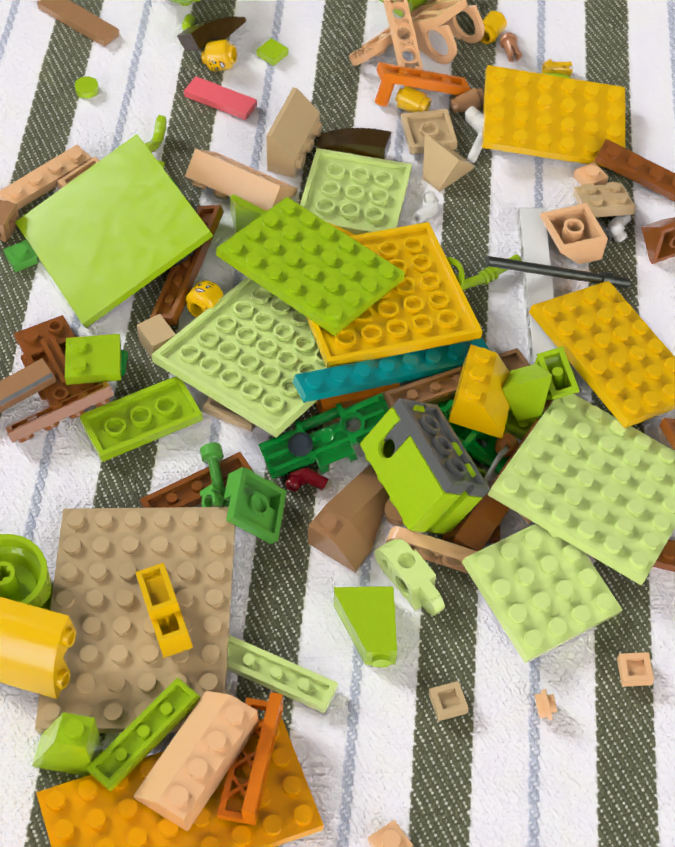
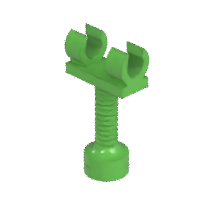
(211, 454)

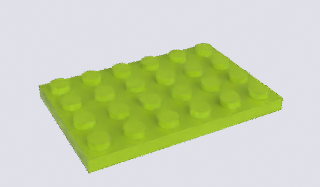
(310, 265)

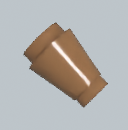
(473, 97)

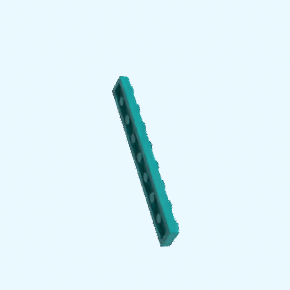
(382, 371)

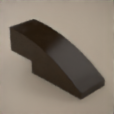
(210, 30)
(357, 141)

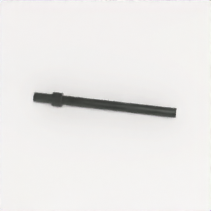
(560, 272)

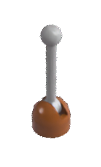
(504, 448)

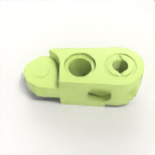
(410, 575)

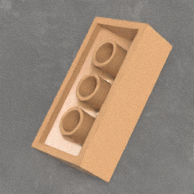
(235, 178)
(198, 758)

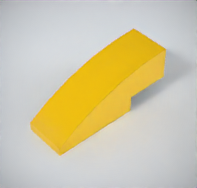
(164, 610)

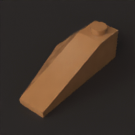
(350, 521)

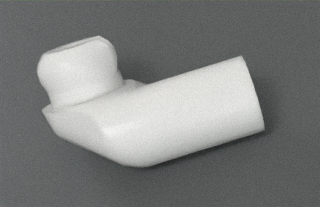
(617, 227)

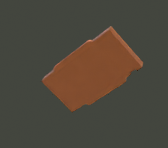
(49, 343)

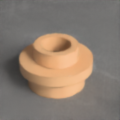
(545, 704)

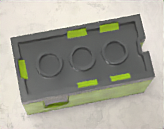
(424, 467)

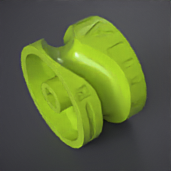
(24, 572)

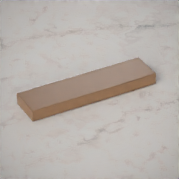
(80, 20)

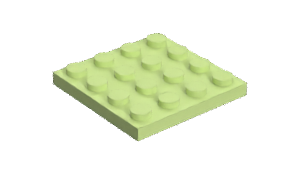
(356, 191)
(540, 589)

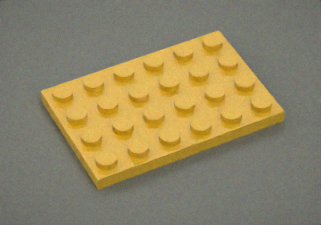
(550, 115)
(612, 351)

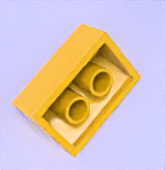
(479, 393)

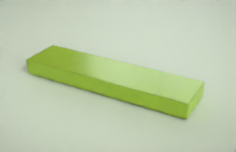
(143, 734)

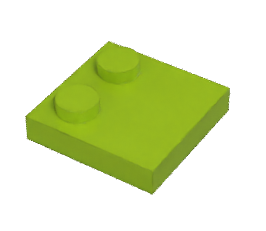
(93, 359)

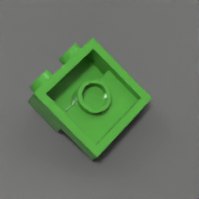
(255, 504)

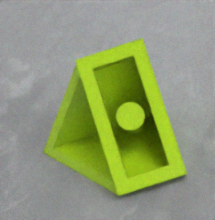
(243, 212)
(563, 379)
(527, 391)

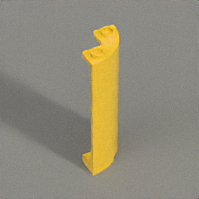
(34, 648)

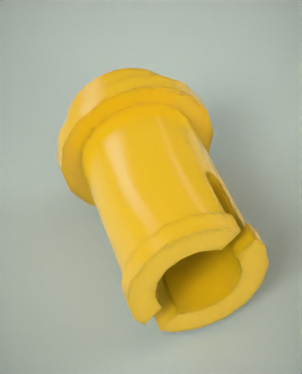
(557, 67)

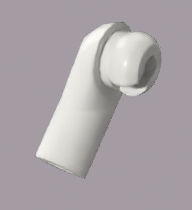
(429, 209)

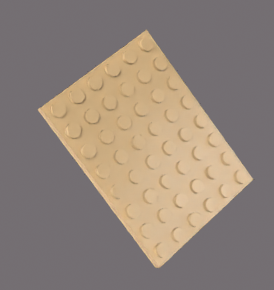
(115, 652)

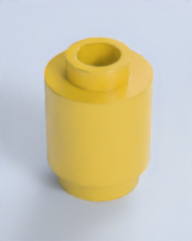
(494, 25)
(412, 100)

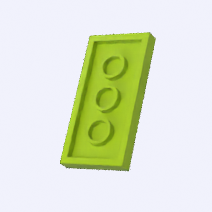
(140, 418)

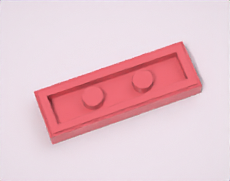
(220, 98)

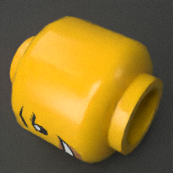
(219, 55)
(203, 296)

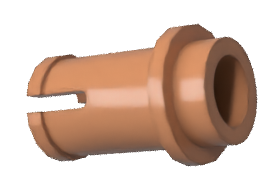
(509, 43)

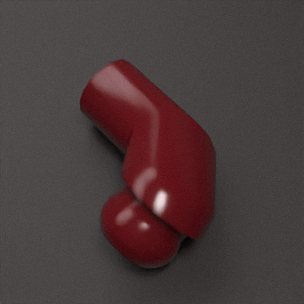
(305, 476)

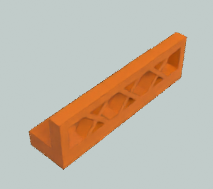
(260, 767)

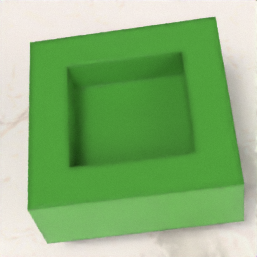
(20, 256)

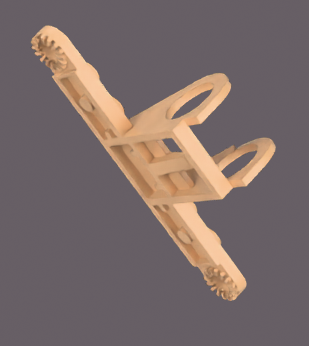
(432, 15)

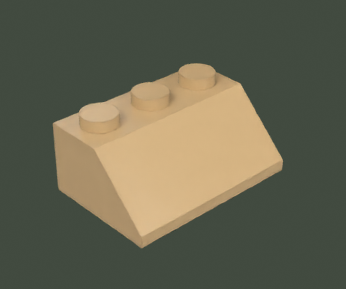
(292, 135)

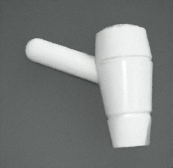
(475, 119)

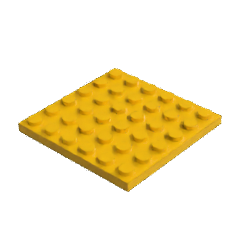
(416, 314)

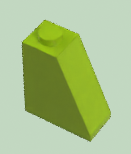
(370, 622)
(69, 745)

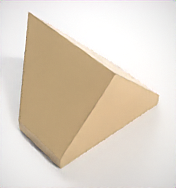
(442, 164)

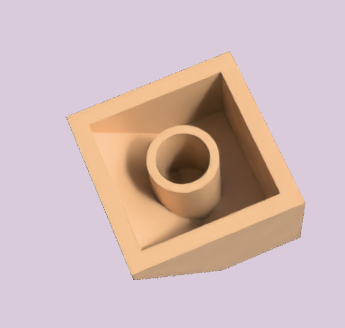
(576, 233)

